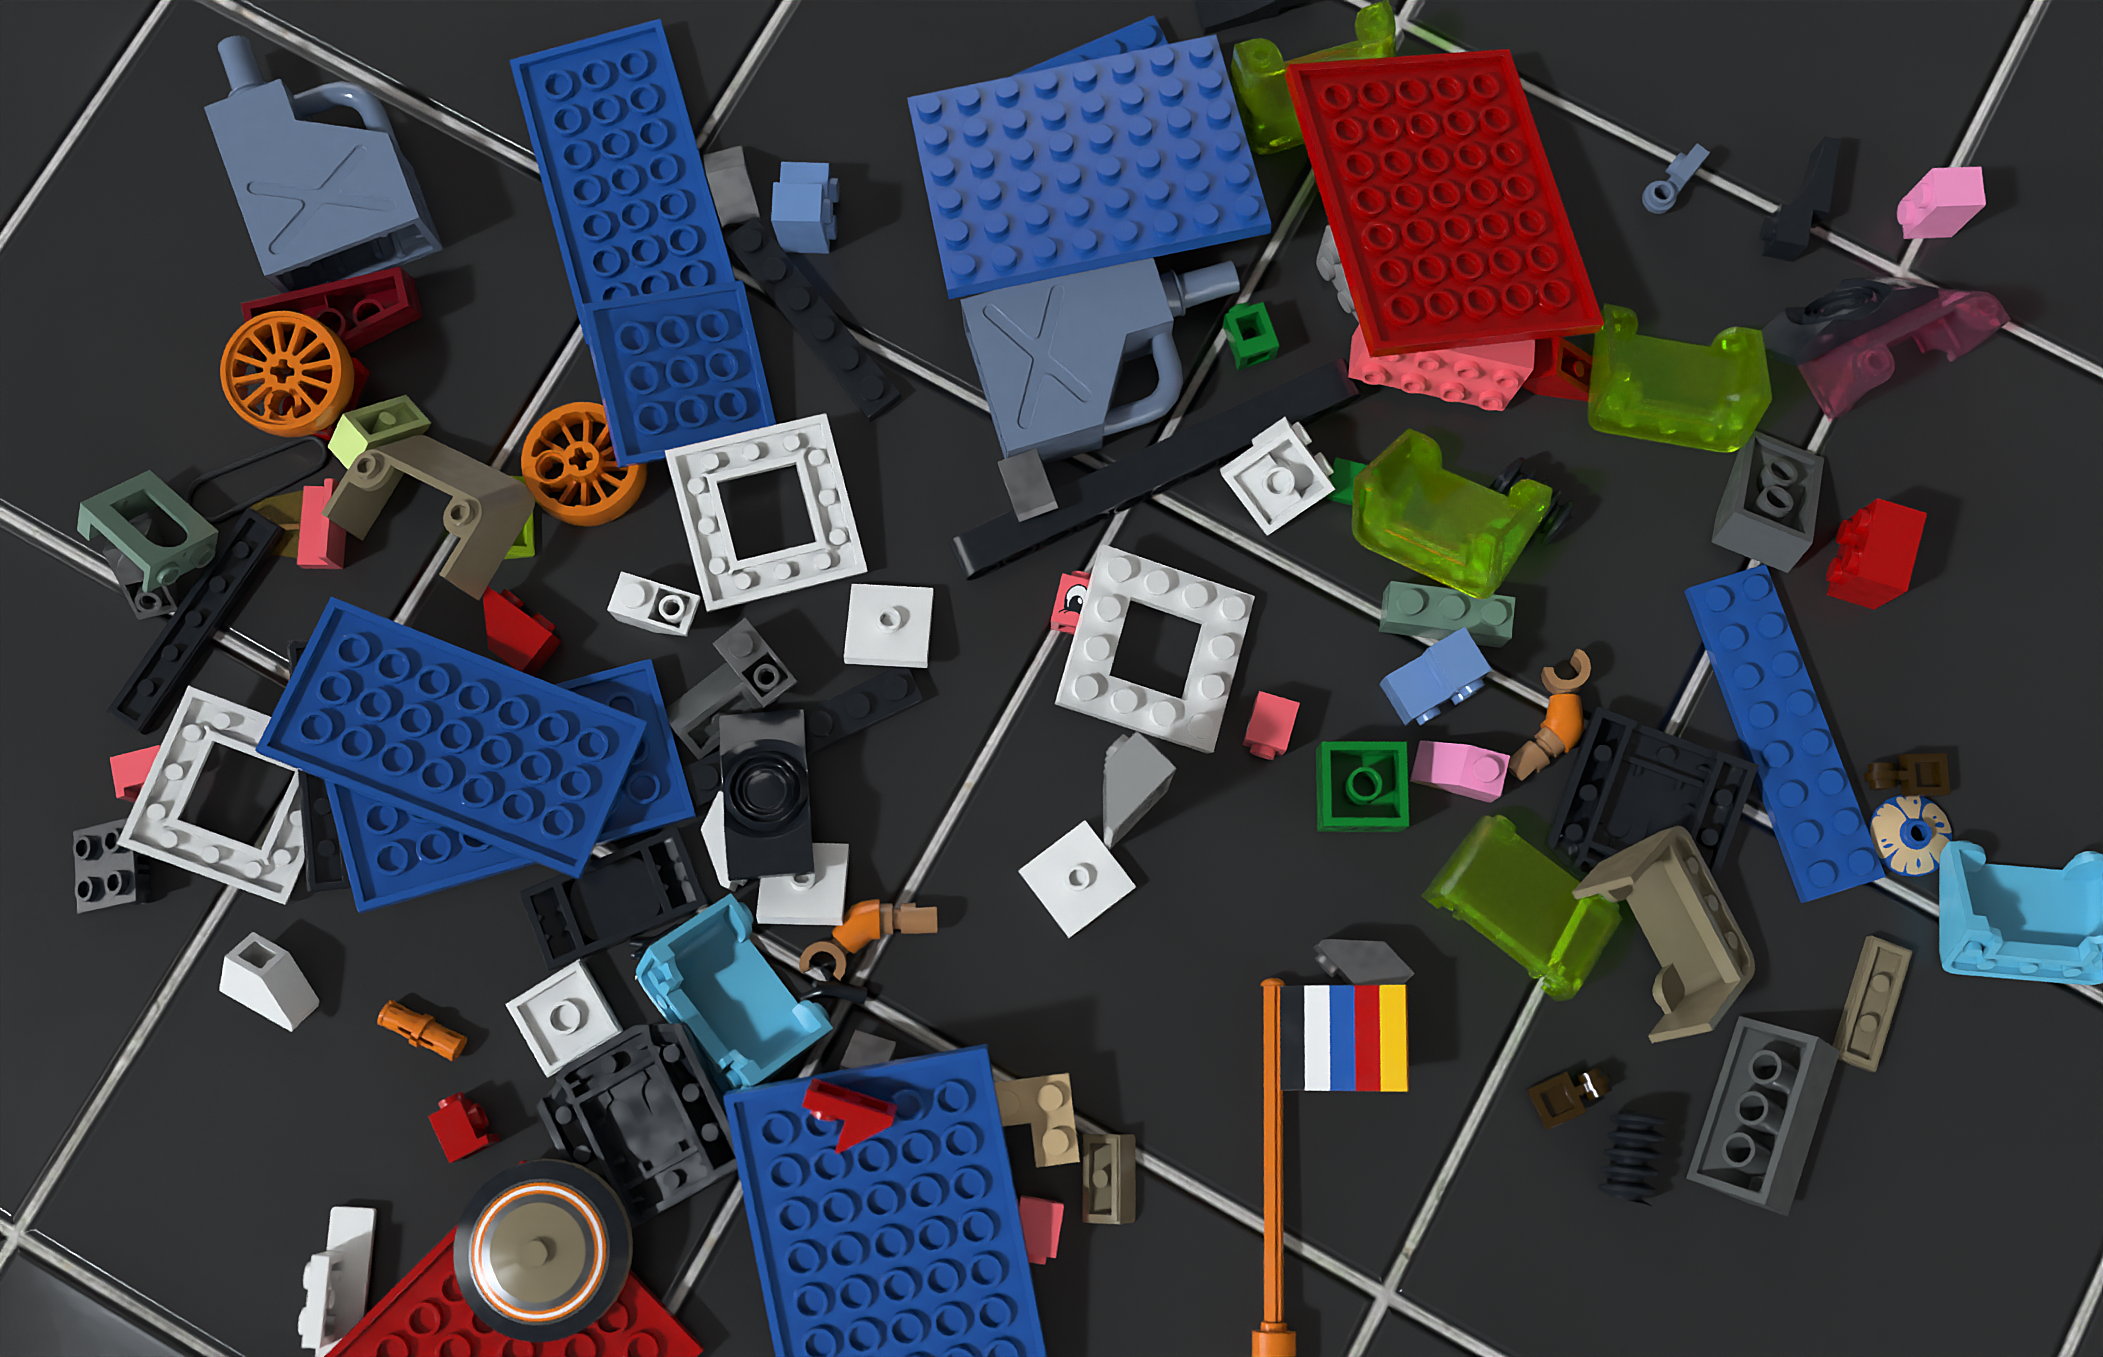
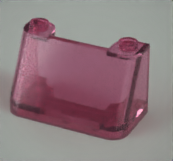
(1949, 323)

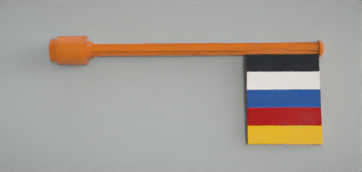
(1318, 1043)

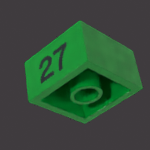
(1362, 786)

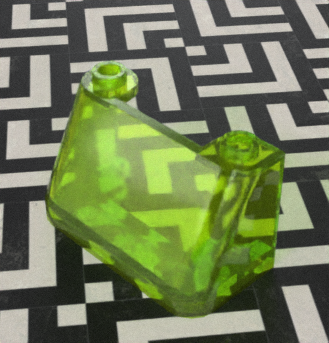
(1261, 85)
(1677, 388)
(1441, 520)
(1525, 906)

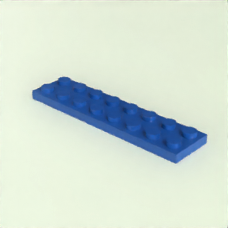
(1784, 734)

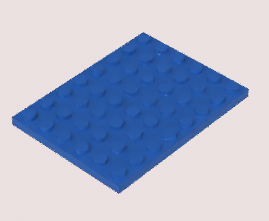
(1086, 166)
(899, 1238)

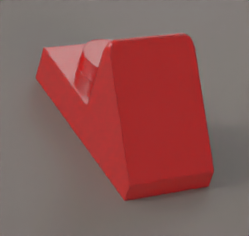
(862, 1113)

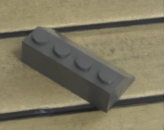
(1763, 1114)

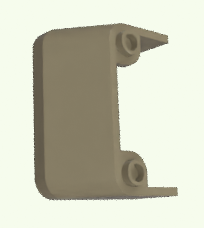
(484, 510)
(1686, 925)

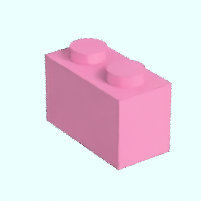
(1942, 202)

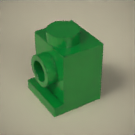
(1253, 320)

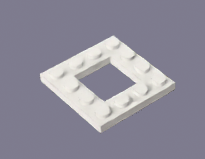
(800, 442)
(1086, 677)
(155, 818)

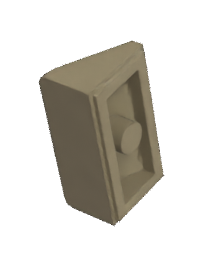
(1108, 1178)

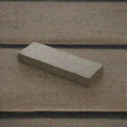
(1871, 1003)

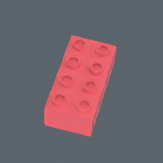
(1470, 375)

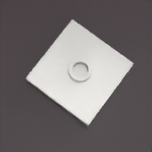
(889, 625)
(1077, 879)
(809, 897)
(564, 1017)

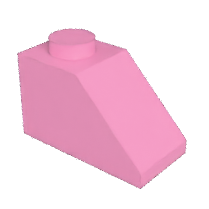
(1460, 769)

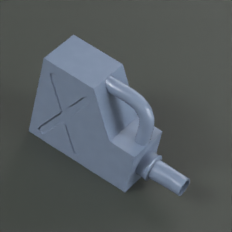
(311, 193)
(1060, 344)

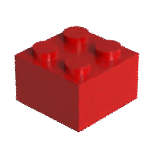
(1875, 554)

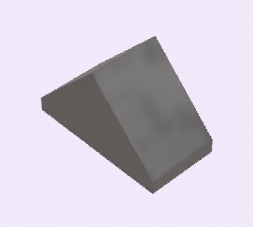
(731, 187)
(1027, 484)

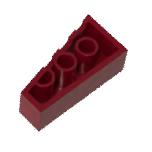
(354, 308)

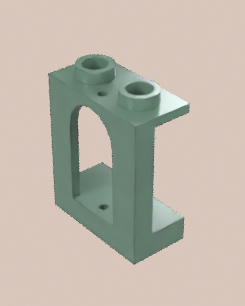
(113, 508)

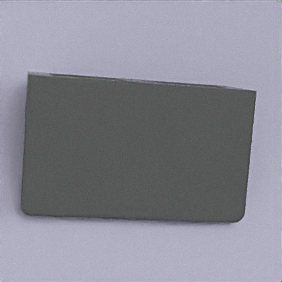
(698, 711)

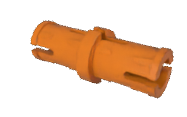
(422, 1030)

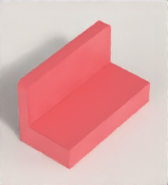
(320, 538)

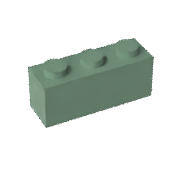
(1442, 611)

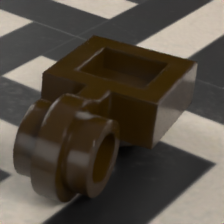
(1919, 775)
(1558, 1099)

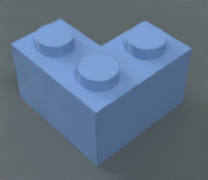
(804, 207)
(1442, 673)

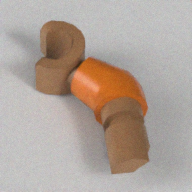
(1563, 720)
(866, 923)

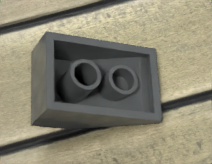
(1770, 502)

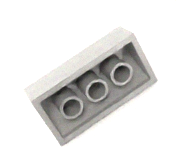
(1132, 784)

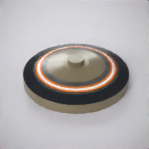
(543, 1250)

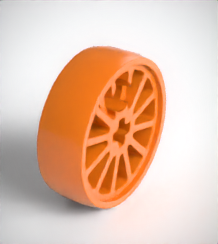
(300, 419)
(537, 462)

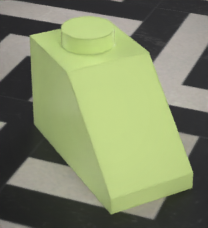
(376, 427)

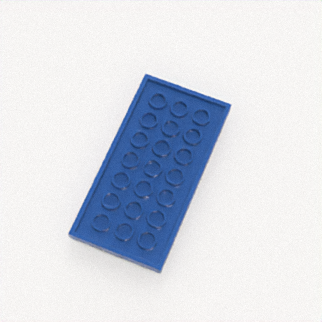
(621, 166)
(453, 737)
(406, 857)

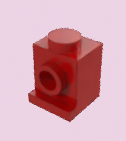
(461, 1128)

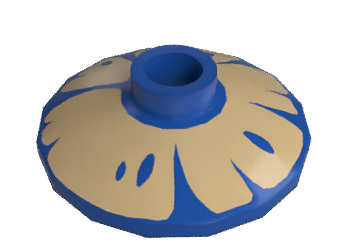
(1892, 838)

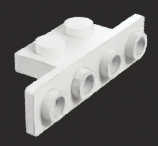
(338, 1279)

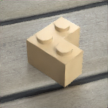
(1049, 1109)

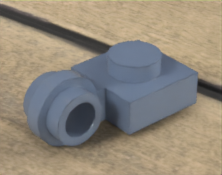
(1681, 171)

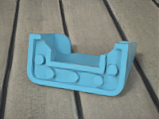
(2020, 918)
(729, 997)

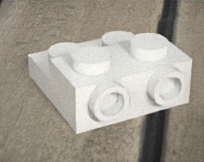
(1279, 475)

